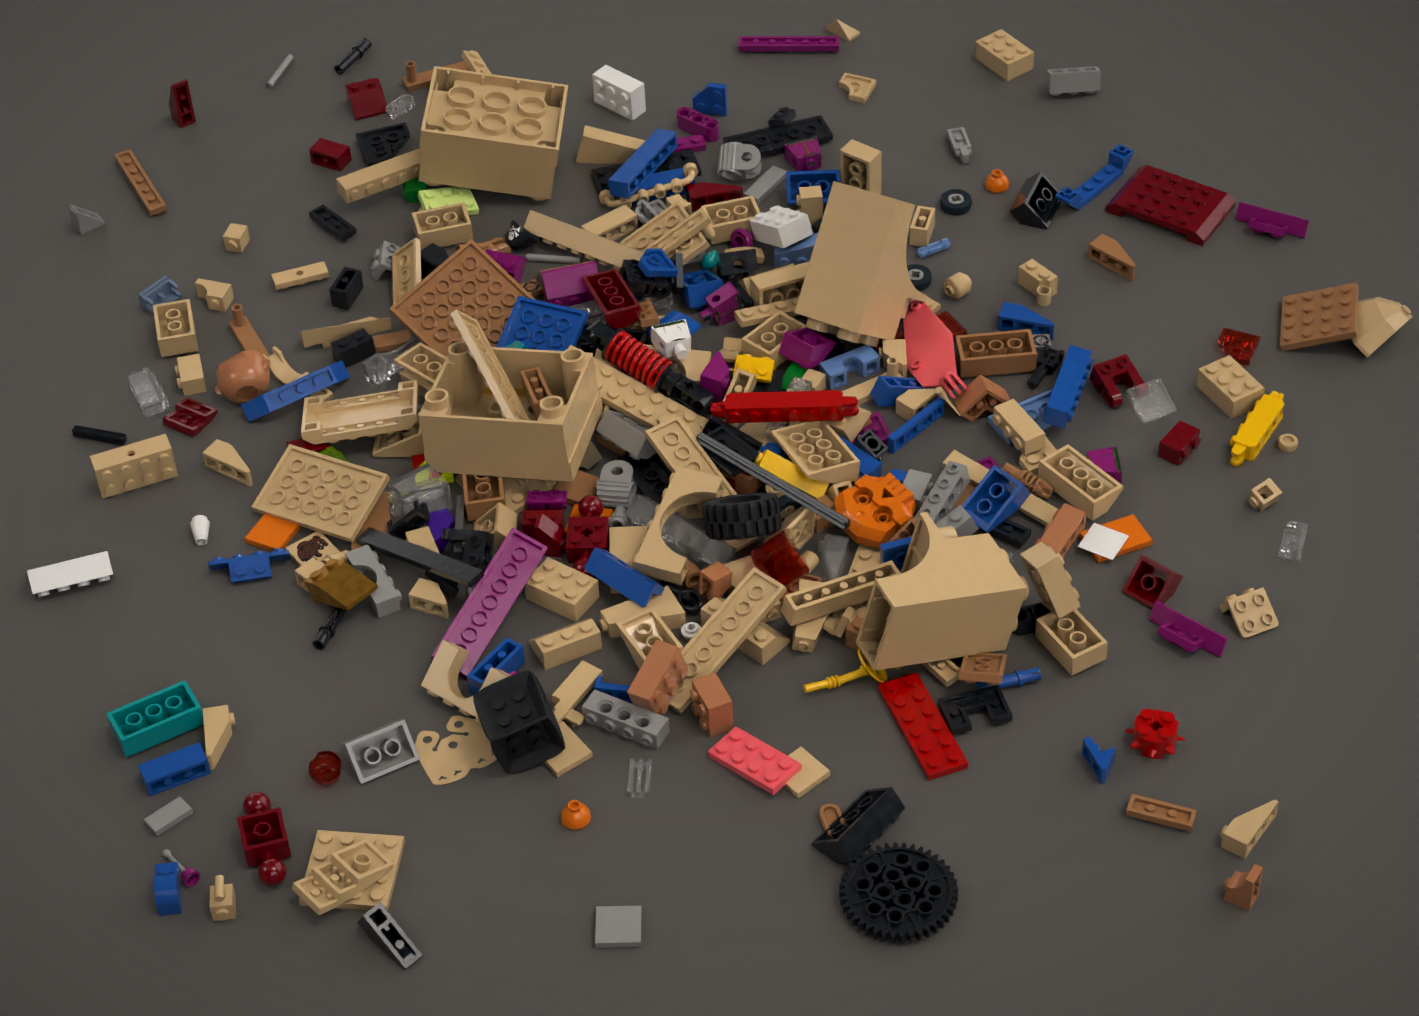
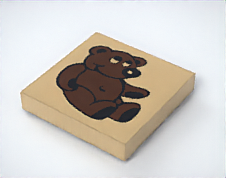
(314, 545)

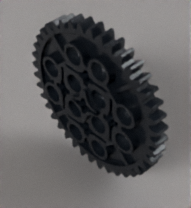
(891, 906)

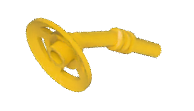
(836, 681)

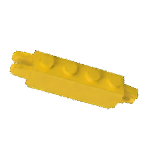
(1257, 428)

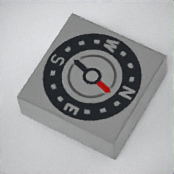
(1040, 341)

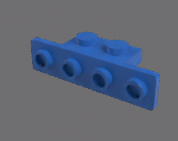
(251, 567)

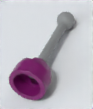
(186, 872)

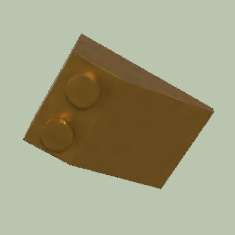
(339, 585)

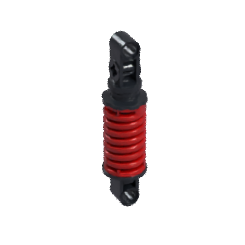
(647, 366)

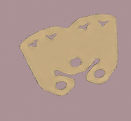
(462, 758)

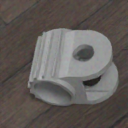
(739, 161)
(616, 489)

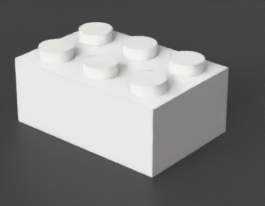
(619, 92)
(781, 226)

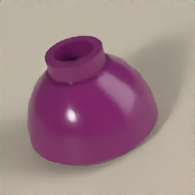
(741, 238)

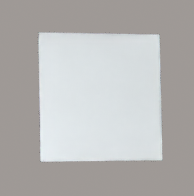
(1103, 541)

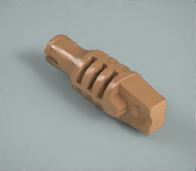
(1032, 482)

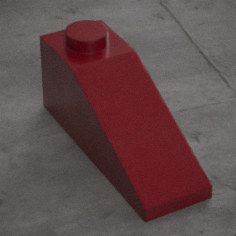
(181, 104)
(709, 193)

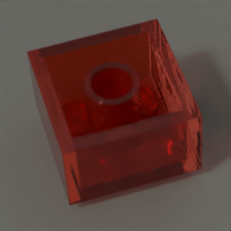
(780, 559)

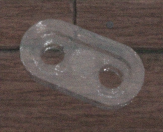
(400, 106)

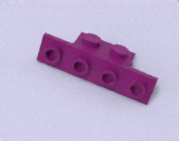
(1271, 221)
(1185, 631)

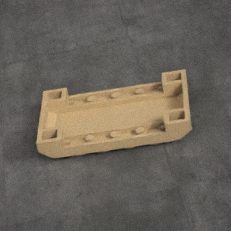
(360, 415)

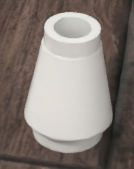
(200, 529)

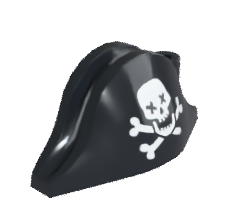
(519, 238)

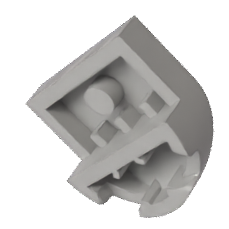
(647, 211)

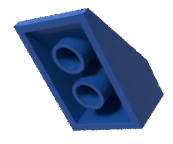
(699, 286)
(995, 499)

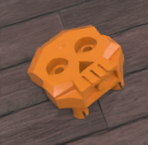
(884, 500)

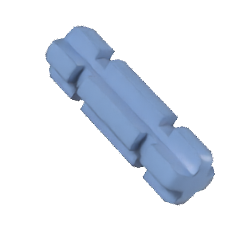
(933, 248)

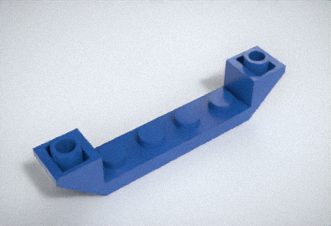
(1117, 163)
(295, 390)

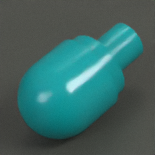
(709, 260)

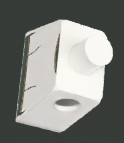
(672, 339)

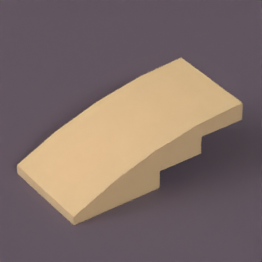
(343, 876)

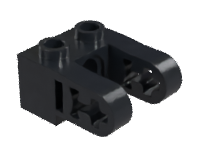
(726, 268)
(640, 284)
(477, 545)

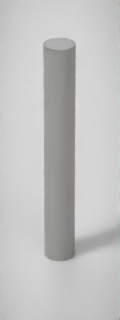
(279, 71)
(553, 258)

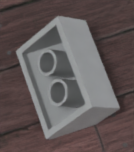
(626, 434)
(380, 751)

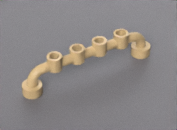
(690, 171)

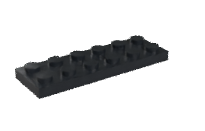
(773, 139)
(674, 161)

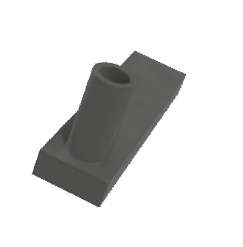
(460, 523)

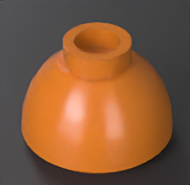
(996, 181)
(575, 815)

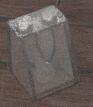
(419, 484)

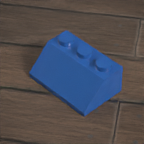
(810, 178)

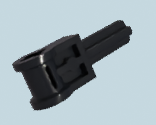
(1047, 362)

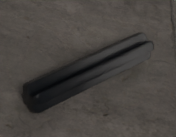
(99, 434)

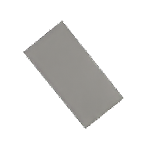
(168, 816)

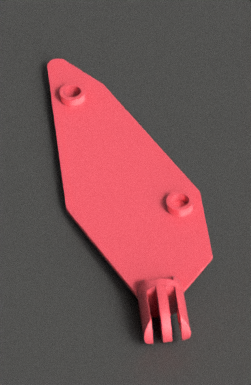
(930, 349)

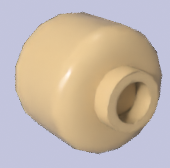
(957, 285)

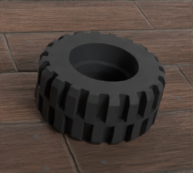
(742, 516)

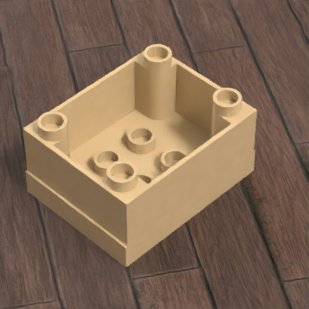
(492, 132)
(470, 437)

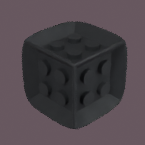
(519, 722)

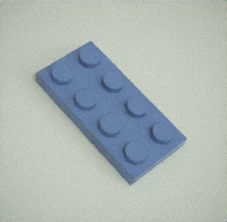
(1034, 407)

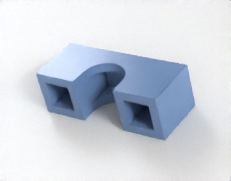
(861, 360)

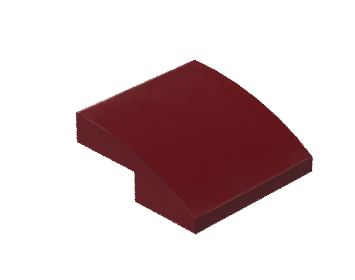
(190, 417)

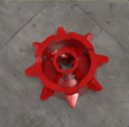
(1155, 733)

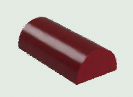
(613, 298)

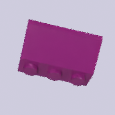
(565, 284)

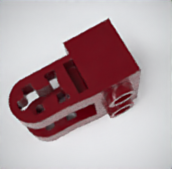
(1111, 373)

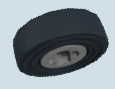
(955, 202)
(919, 276)

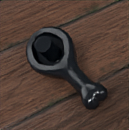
(688, 599)

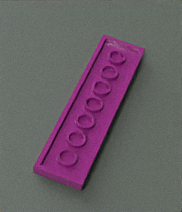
(494, 596)

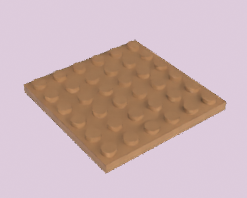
(465, 283)

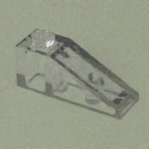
(834, 553)

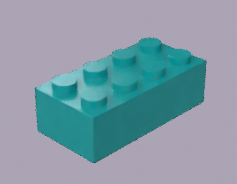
(155, 718)

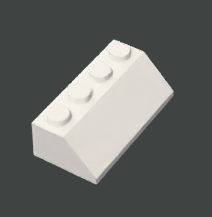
(70, 572)

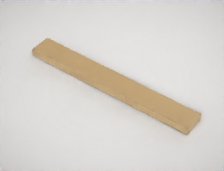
(1033, 506)

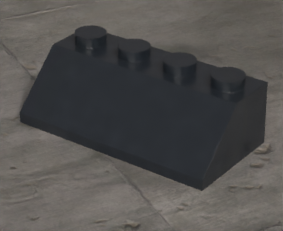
(864, 822)

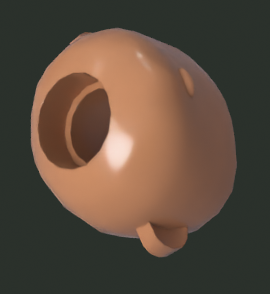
(243, 377)

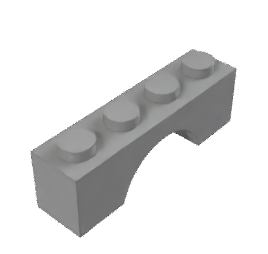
(385, 598)

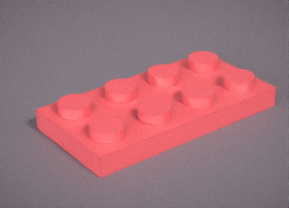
(754, 760)

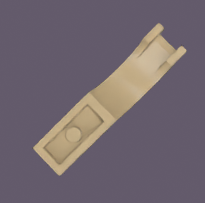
(285, 374)

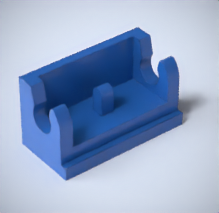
(615, 690)

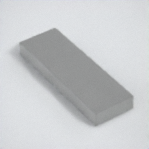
(766, 183)

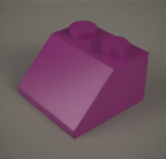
(805, 347)
(716, 377)

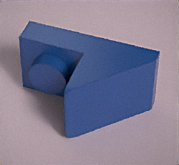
(1099, 761)

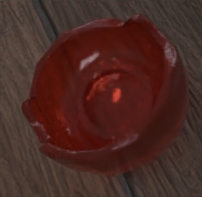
(325, 768)

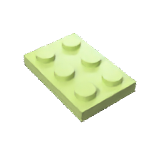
(448, 196)

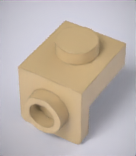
(731, 348)
(837, 627)

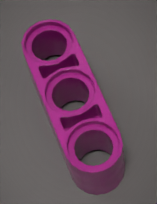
(697, 124)

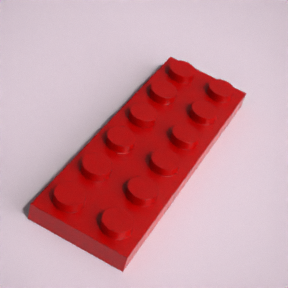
(922, 726)

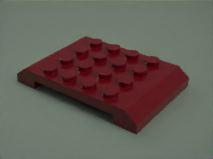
(1173, 203)

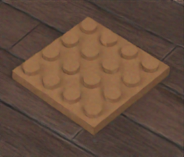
(1319, 317)

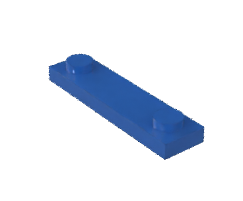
(915, 425)

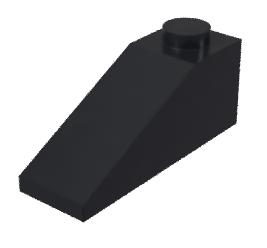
(389, 936)

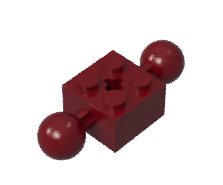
(587, 533)
(264, 838)

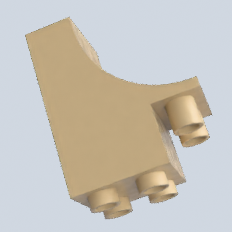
(859, 267)
(945, 604)

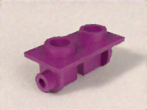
(537, 499)

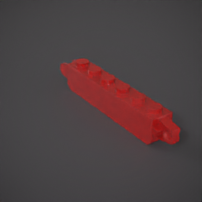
(785, 406)

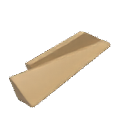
(330, 334)

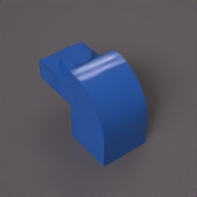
(167, 889)

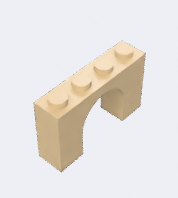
(443, 678)

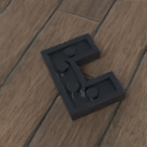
(956, 707)

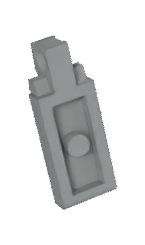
(960, 143)

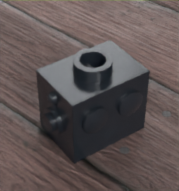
(871, 444)

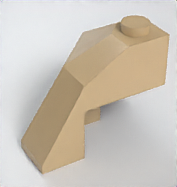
(1377, 322)

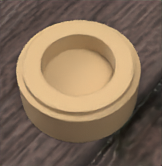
(1287, 442)

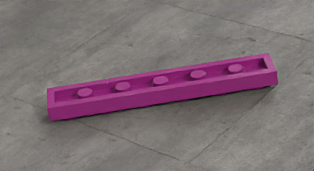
(789, 43)

